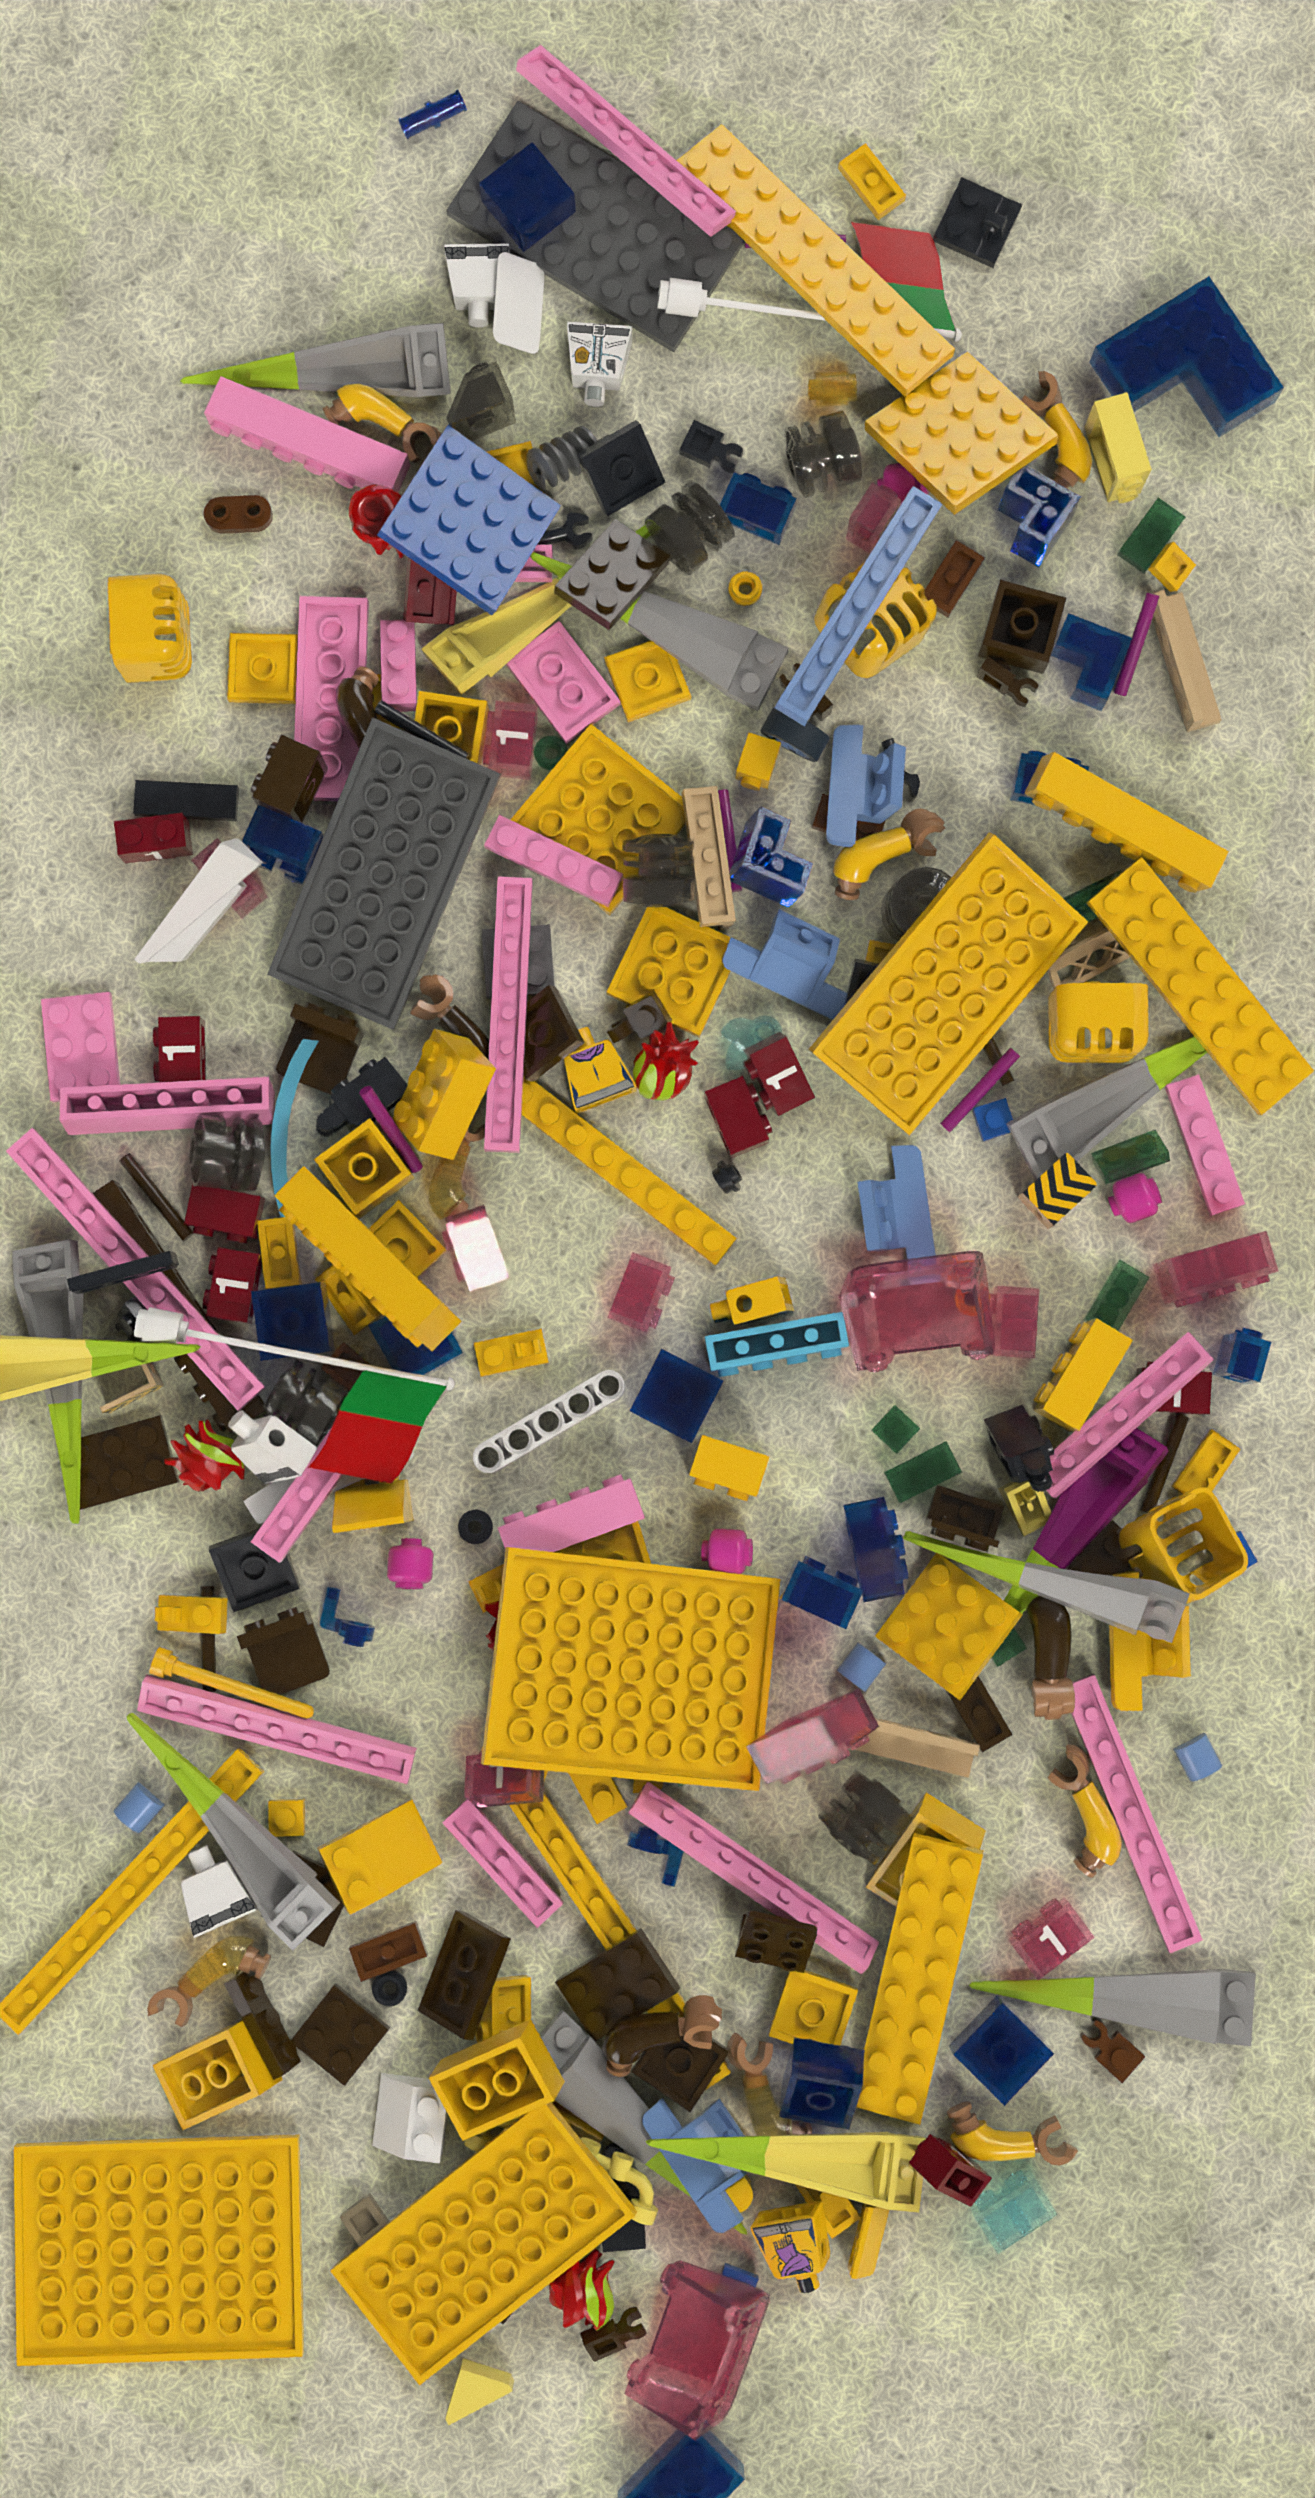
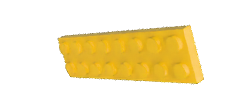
(1200, 986)
(918, 1976)

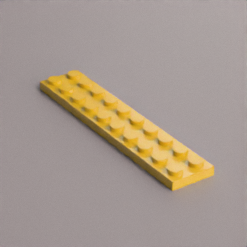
(818, 263)

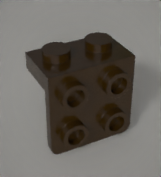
(334, 1052)
(965, 1516)
(285, 1652)
(775, 1941)

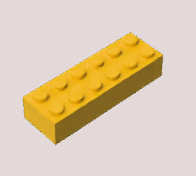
(366, 1261)

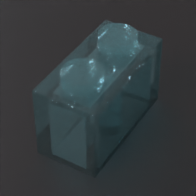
(1013, 2210)

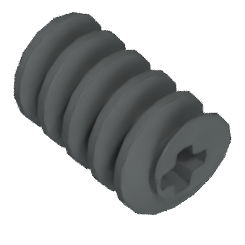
(558, 457)

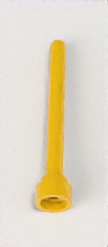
(167, 1664)

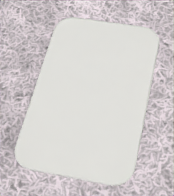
(518, 303)

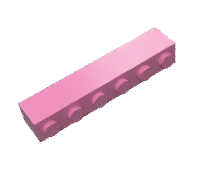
(304, 438)
(164, 1104)

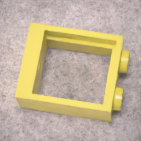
(1117, 448)

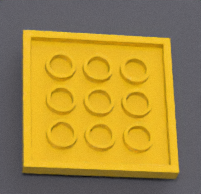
(961, 432)
(599, 800)

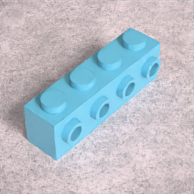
(775, 1342)

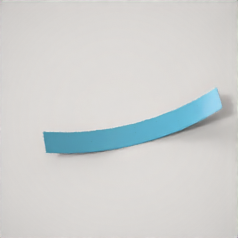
(282, 1114)

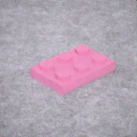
(563, 682)
(80, 1042)

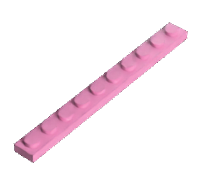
(118, 1247)

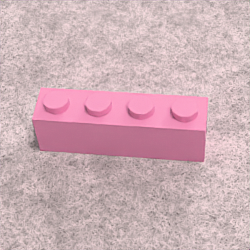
(574, 1520)

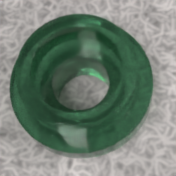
(545, 744)

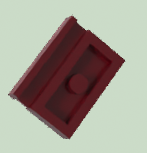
(427, 597)

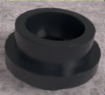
(727, 1177)
(483, 1518)
(385, 1998)

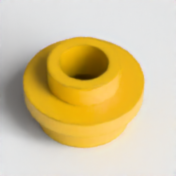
(741, 579)

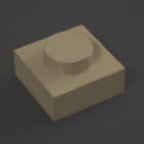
(364, 2219)

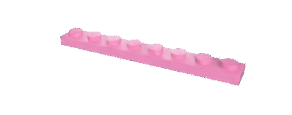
(625, 140)
(508, 1014)
(276, 1729)
(1133, 1816)
(752, 1876)

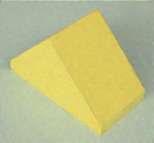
(1026, 1506)
(475, 2388)

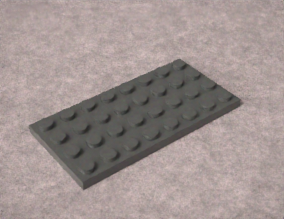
(615, 241)
(384, 873)

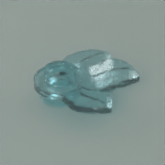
(743, 1034)

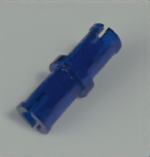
(432, 114)

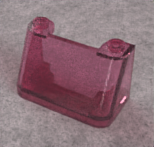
(918, 1308)
(698, 2348)

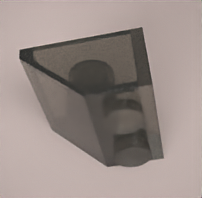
(482, 403)

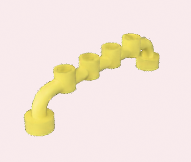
(618, 2168)

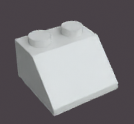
(409, 2119)

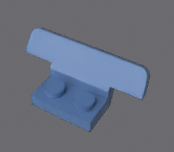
(861, 785)
(791, 963)
(898, 1209)
(701, 2178)

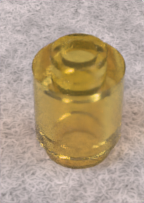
(832, 388)

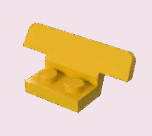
(1143, 1656)

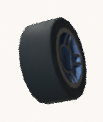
(802, 740)

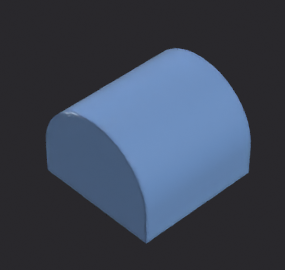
(861, 1667)
(1198, 1758)
(138, 1808)

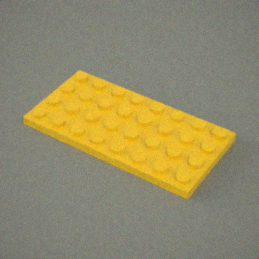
(948, 984)
(483, 2241)

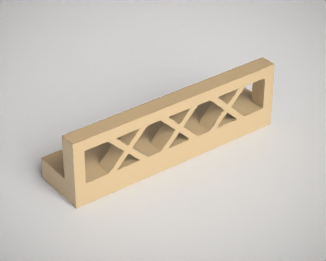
(1185, 662)
(711, 864)
(1089, 939)
(921, 1747)

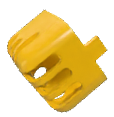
(908, 599)
(133, 628)
(1097, 1007)
(1218, 1537)

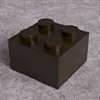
(1022, 626)
(289, 778)

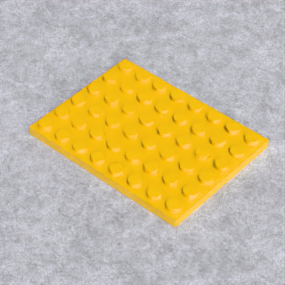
(630, 1669)
(158, 2250)

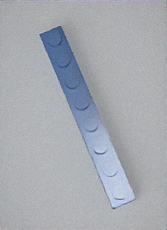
(858, 606)

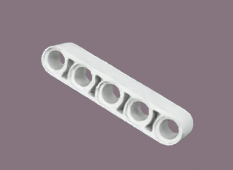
(532, 1427)

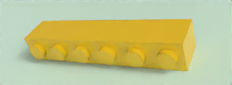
(1125, 822)

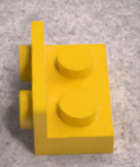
(506, 2006)

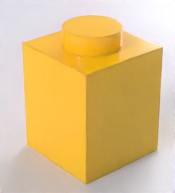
(757, 762)

